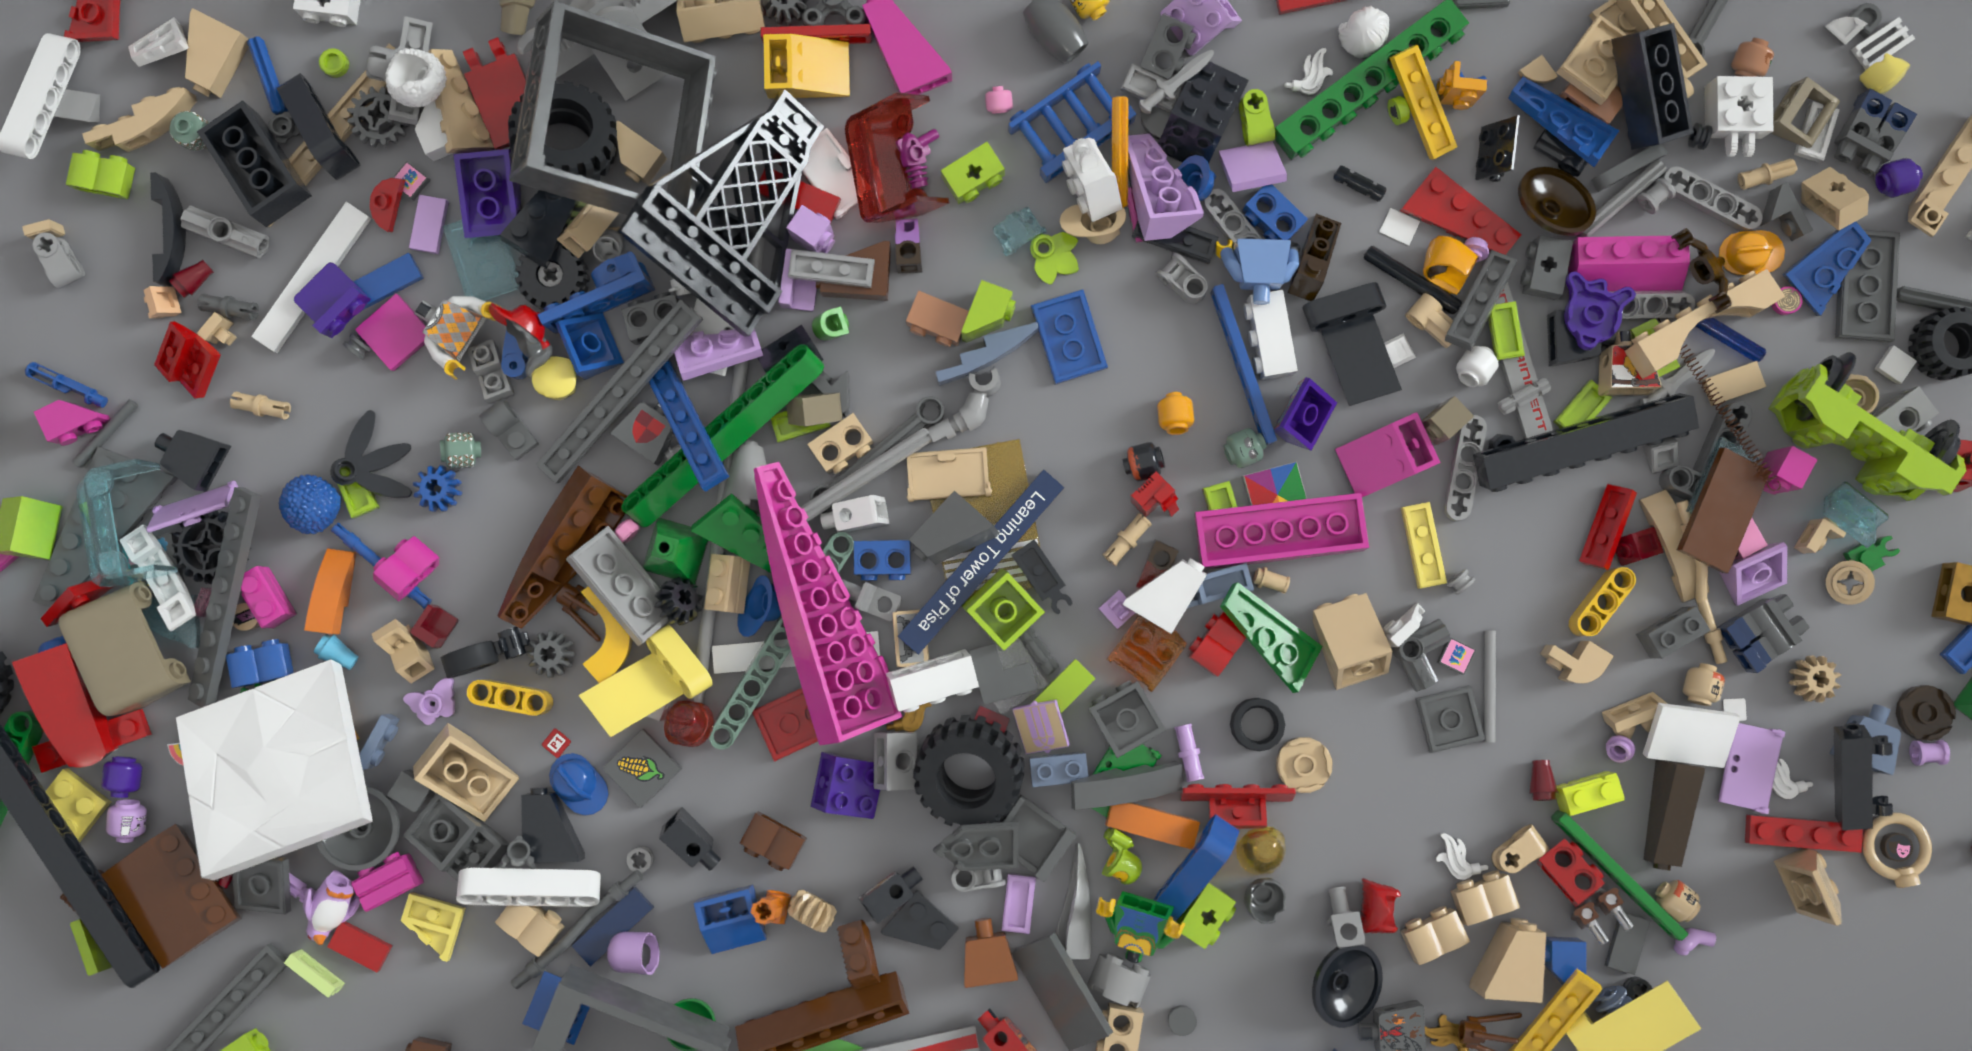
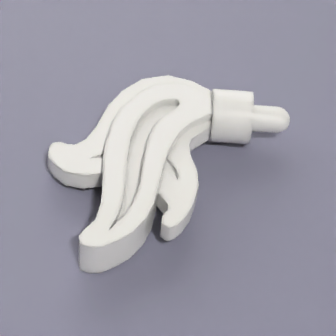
(1314, 75)
(1784, 786)
(1455, 859)

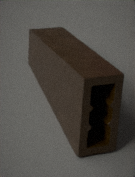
(1671, 812)

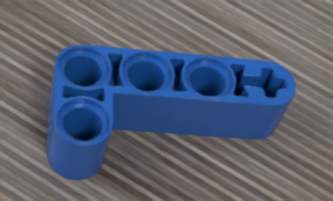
(1199, 866)

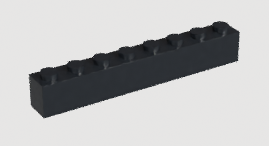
(1586, 441)

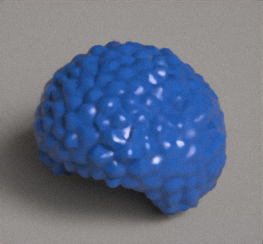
(309, 504)

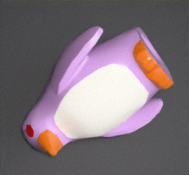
(329, 906)

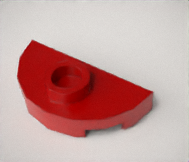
(386, 201)

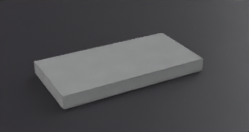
(619, 584)

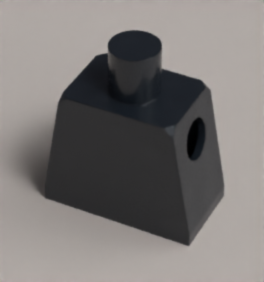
(1563, 345)
(192, 457)
(681, 832)

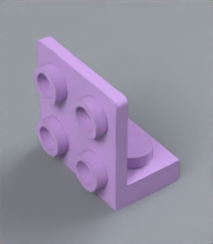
(1206, 16)

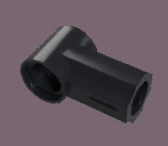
(1560, 153)

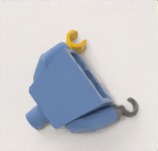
(1260, 264)

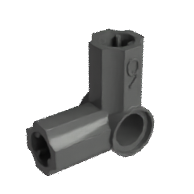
(1416, 664)

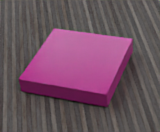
(393, 332)

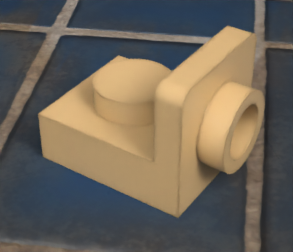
(1815, 535)

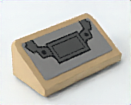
(904, 654)

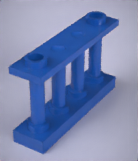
(1052, 164)

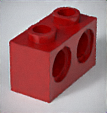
(1565, 876)

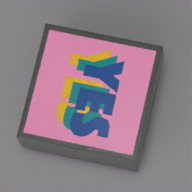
(414, 182)
(1456, 656)

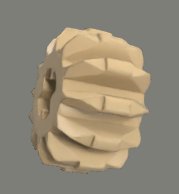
(1818, 669)
(812, 911)

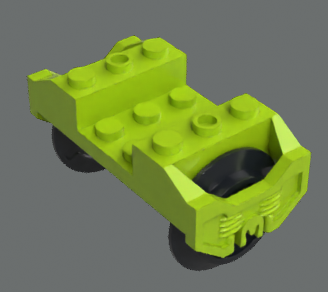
(1823, 410)

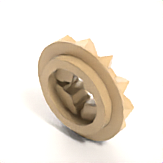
(1858, 592)

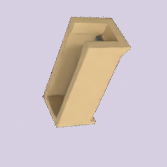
(586, 229)

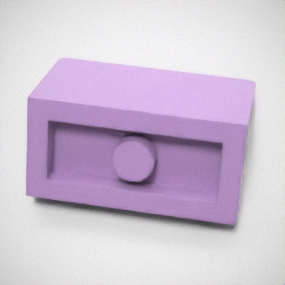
(796, 293)

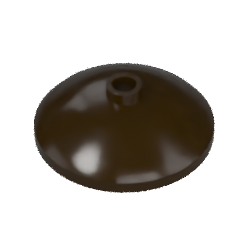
(1556, 201)

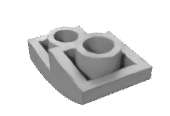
(487, 366)

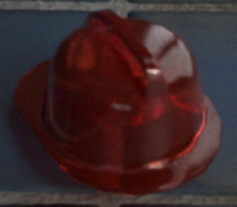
(688, 723)

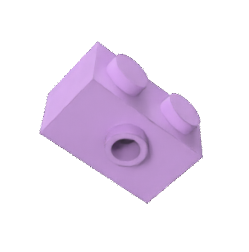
(811, 231)

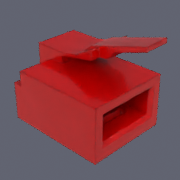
(1155, 493)

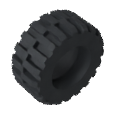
(586, 111)
(962, 804)

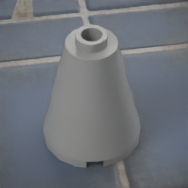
(741, 474)

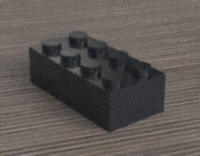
(1652, 86)
(254, 164)

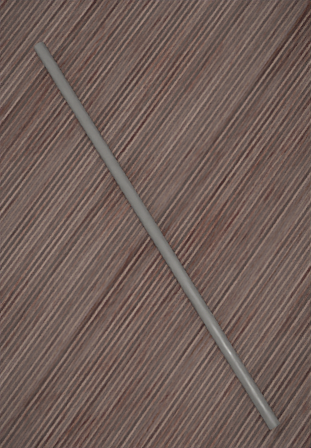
(738, 388)

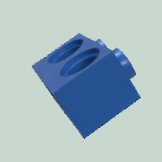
(1279, 210)
(882, 551)

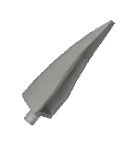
(1075, 920)

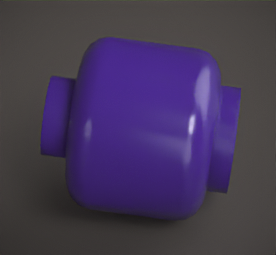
(1898, 177)
(121, 776)

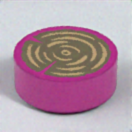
(1790, 303)

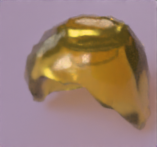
(1261, 850)

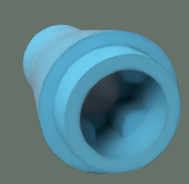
(332, 648)

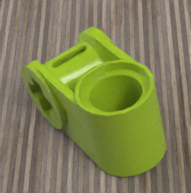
(1256, 123)

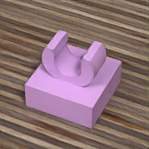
(1115, 610)

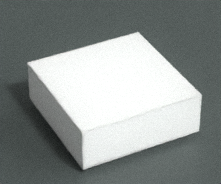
(1895, 365)

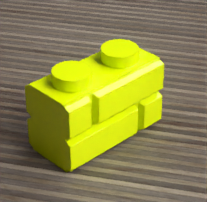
(1589, 793)

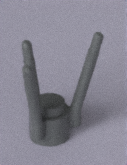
(518, 854)

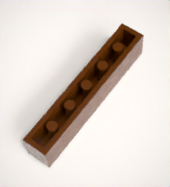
(825, 1017)

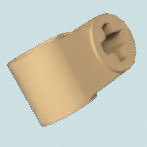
(1523, 847)

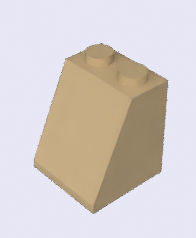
(1352, 640)
(1512, 964)

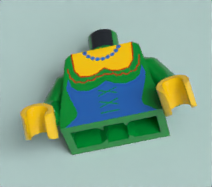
(1139, 924)

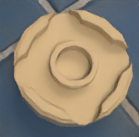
(1304, 764)

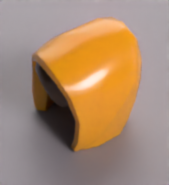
(1448, 263)

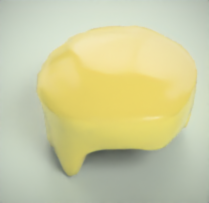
(1885, 74)
(555, 378)

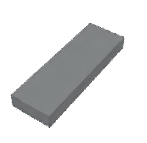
(831, 268)

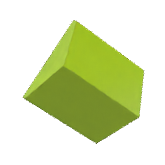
(28, 527)

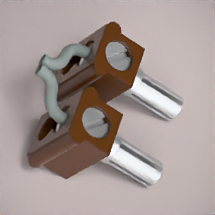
(1608, 902)

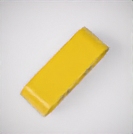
(1614, 597)
(497, 692)

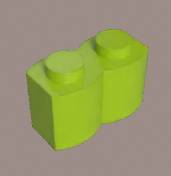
(100, 175)

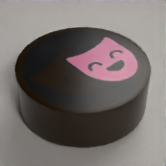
(1896, 846)

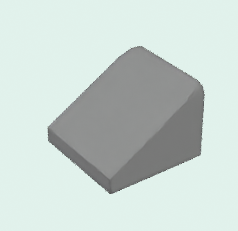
(1662, 455)

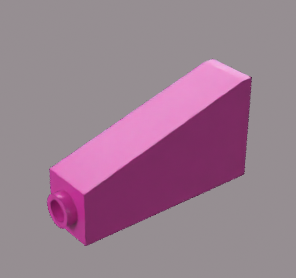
(906, 52)

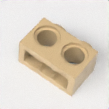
(836, 438)
(1128, 1035)

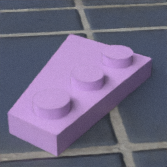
(713, 352)

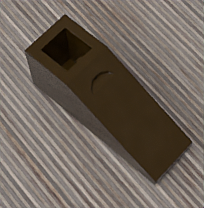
(1315, 258)

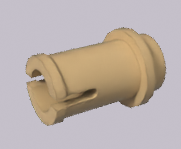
(1271, 580)

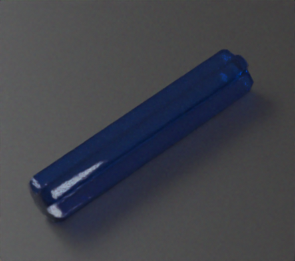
(1732, 339)

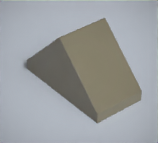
(814, 409)

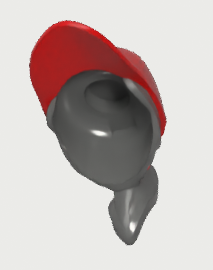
(529, 332)

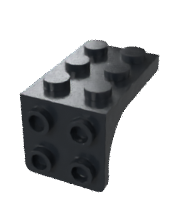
(1202, 113)

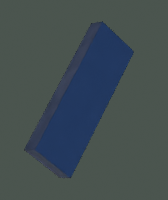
(616, 920)

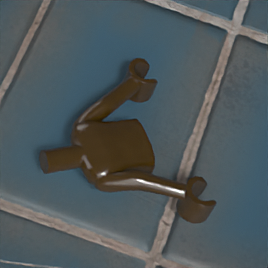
(1706, 268)

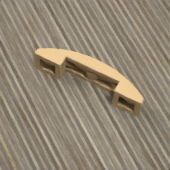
(1664, 515)

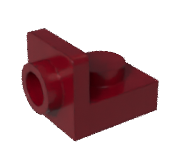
(1638, 546)

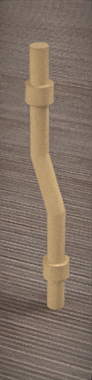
(1714, 636)

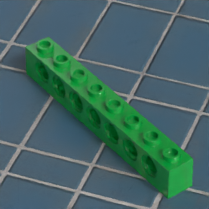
(1294, 142)

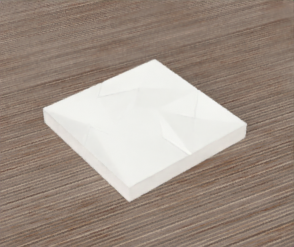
(272, 770)

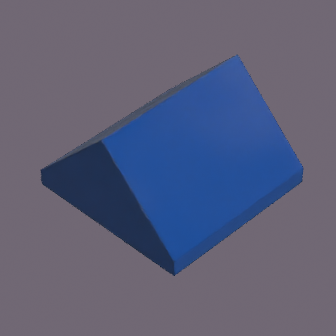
(589, 344)

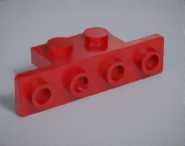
(1239, 806)

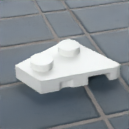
(1400, 630)

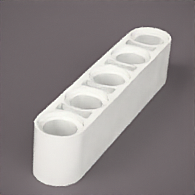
(39, 96)
(528, 887)

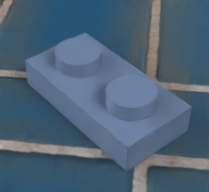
(384, 731)

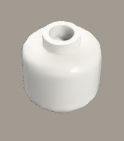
(1477, 366)

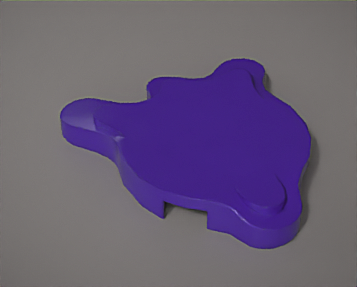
(1593, 311)

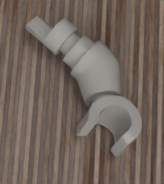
(972, 412)

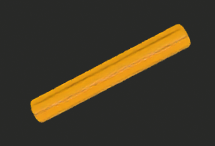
(1120, 145)

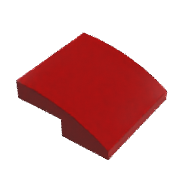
(187, 359)

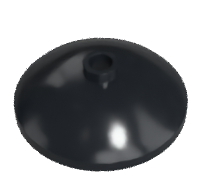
(1347, 985)

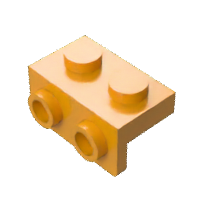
(1458, 90)

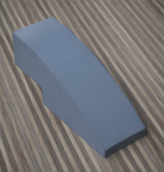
(1219, 582)

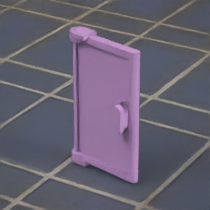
(191, 508)
(1755, 767)

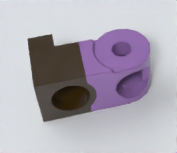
(908, 246)

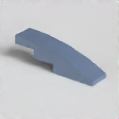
(996, 347)

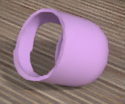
(625, 952)

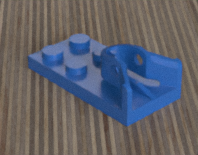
(612, 290)

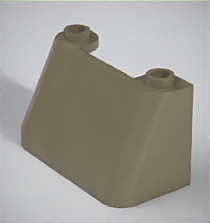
(120, 652)

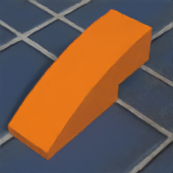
(331, 592)
(1154, 824)

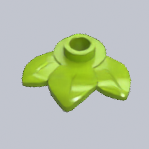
(1057, 259)

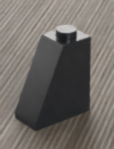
(548, 828)

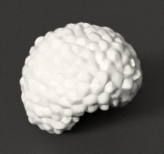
(415, 77)

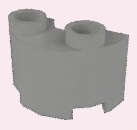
(1118, 981)

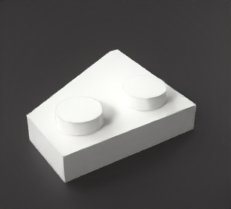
(159, 43)

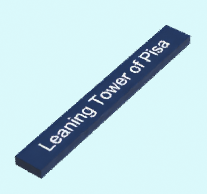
(980, 562)

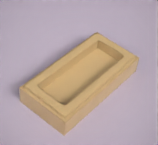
(1735, 382)

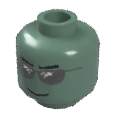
(1244, 448)

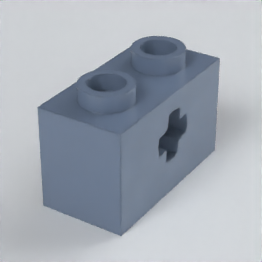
(1057, 768)

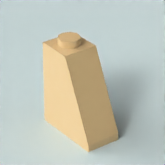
(212, 54)

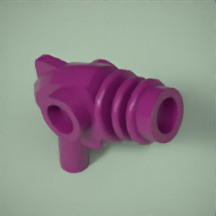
(913, 155)

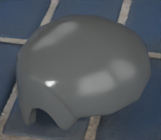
(1264, 899)

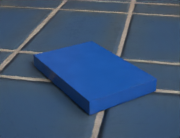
(1069, 336)

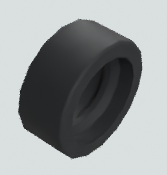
(469, 659)
(1278, 729)

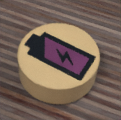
(244, 618)

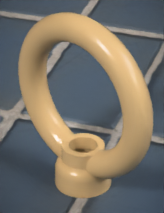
(1902, 876)

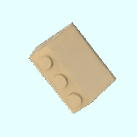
(718, 18)

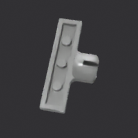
(414, 35)

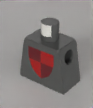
(646, 432)

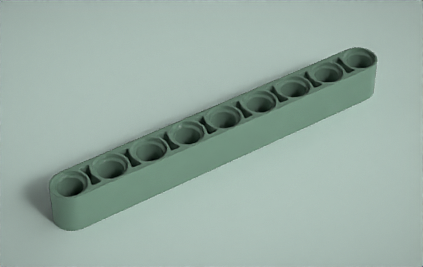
(768, 648)

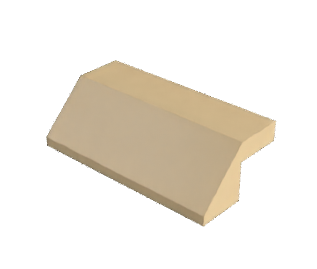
(1640, 15)

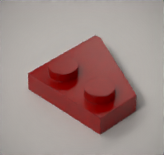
(72, 598)

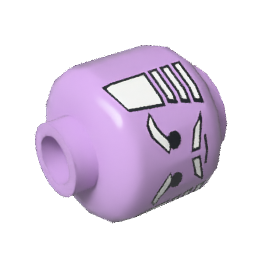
(126, 820)

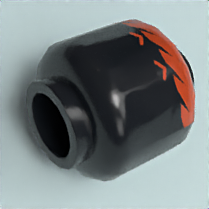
(1143, 461)

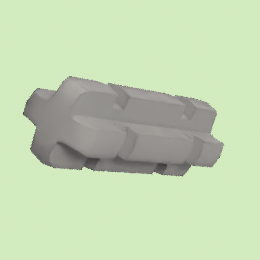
(1524, 396)

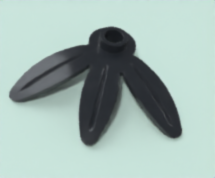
(360, 467)

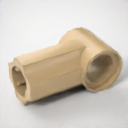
(1428, 316)

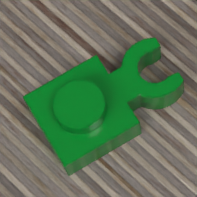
(1872, 555)

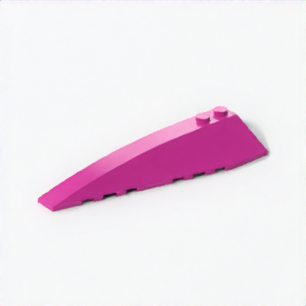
(829, 646)

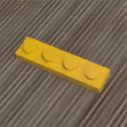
(1423, 102)
(1559, 1014)

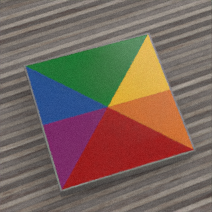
(1275, 485)

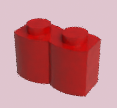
(1217, 644)

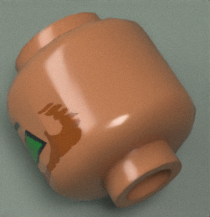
(1752, 58)

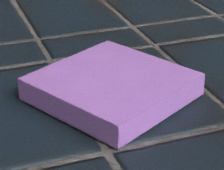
(1252, 166)

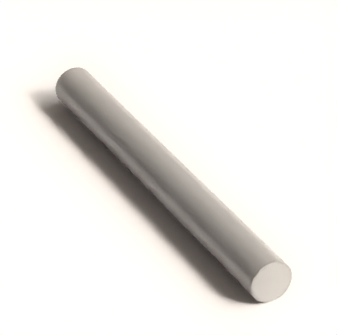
(1490, 686)

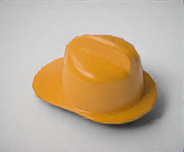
(1752, 251)

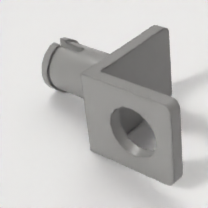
(868, 597)
(1342, 916)

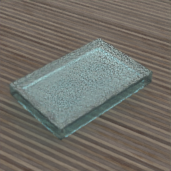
(481, 263)

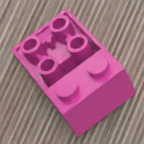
(1387, 455)

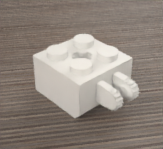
(1739, 110)
(1091, 179)

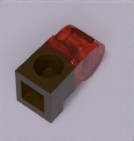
(1158, 561)

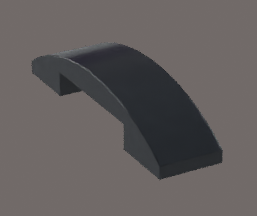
(173, 234)

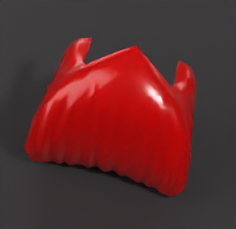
(1378, 907)

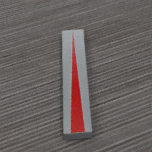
(951, 1040)

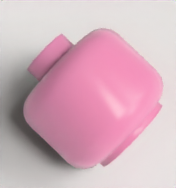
(998, 100)

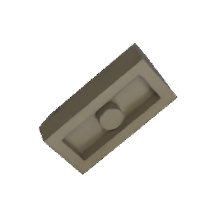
(1792, 103)

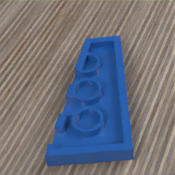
(1570, 124)

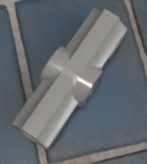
(212, 227)

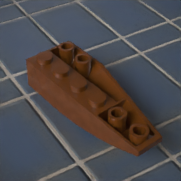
(575, 517)

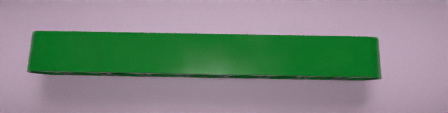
(726, 432)

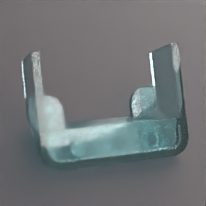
(105, 562)

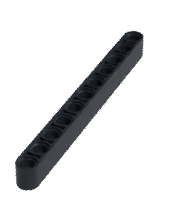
(72, 868)

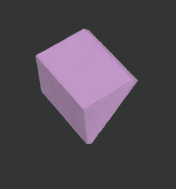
(1757, 573)

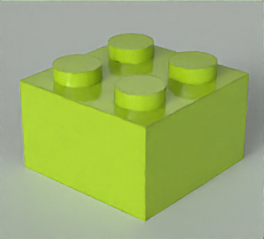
(1003, 609)

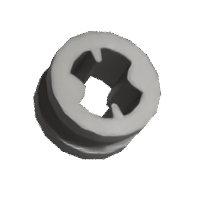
(1461, 581)
(649, 858)

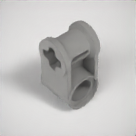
(57, 259)
(1181, 278)
(979, 880)

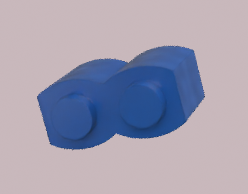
(259, 665)

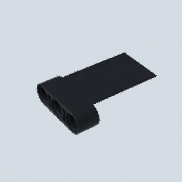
(1355, 341)

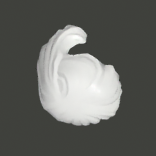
(1364, 32)

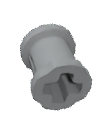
(1656, 195)

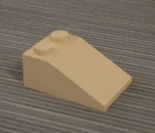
(464, 773)
(1810, 886)

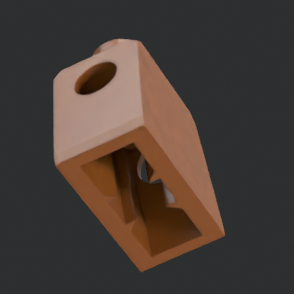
(988, 957)

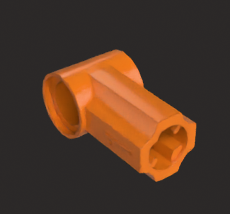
(771, 908)

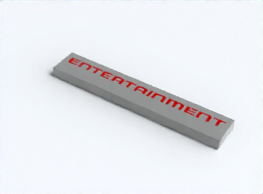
(1519, 374)

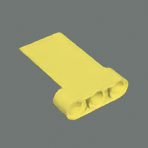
(648, 683)
(1644, 1024)

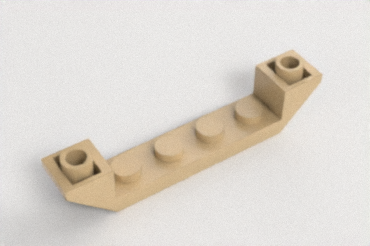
(1928, 206)

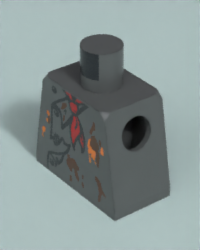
(1396, 1027)

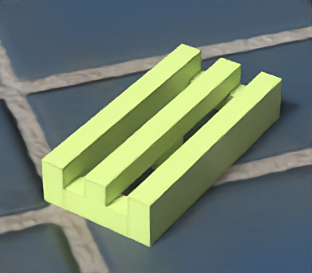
(314, 973)

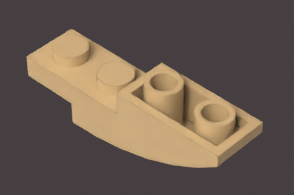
(149, 123)

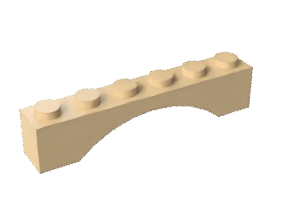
(1663, 347)

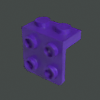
(331, 300)

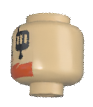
(1703, 685)
(1678, 900)

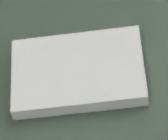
(1691, 735)

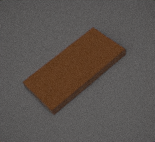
(1723, 511)

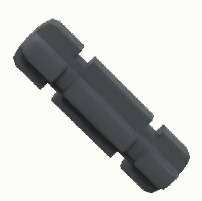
(1039, 651)

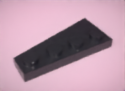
(539, 225)

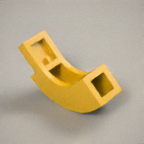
(615, 647)

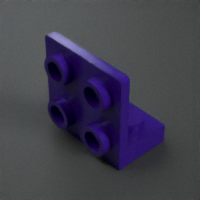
(845, 787)

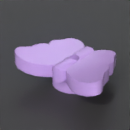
(442, 696)

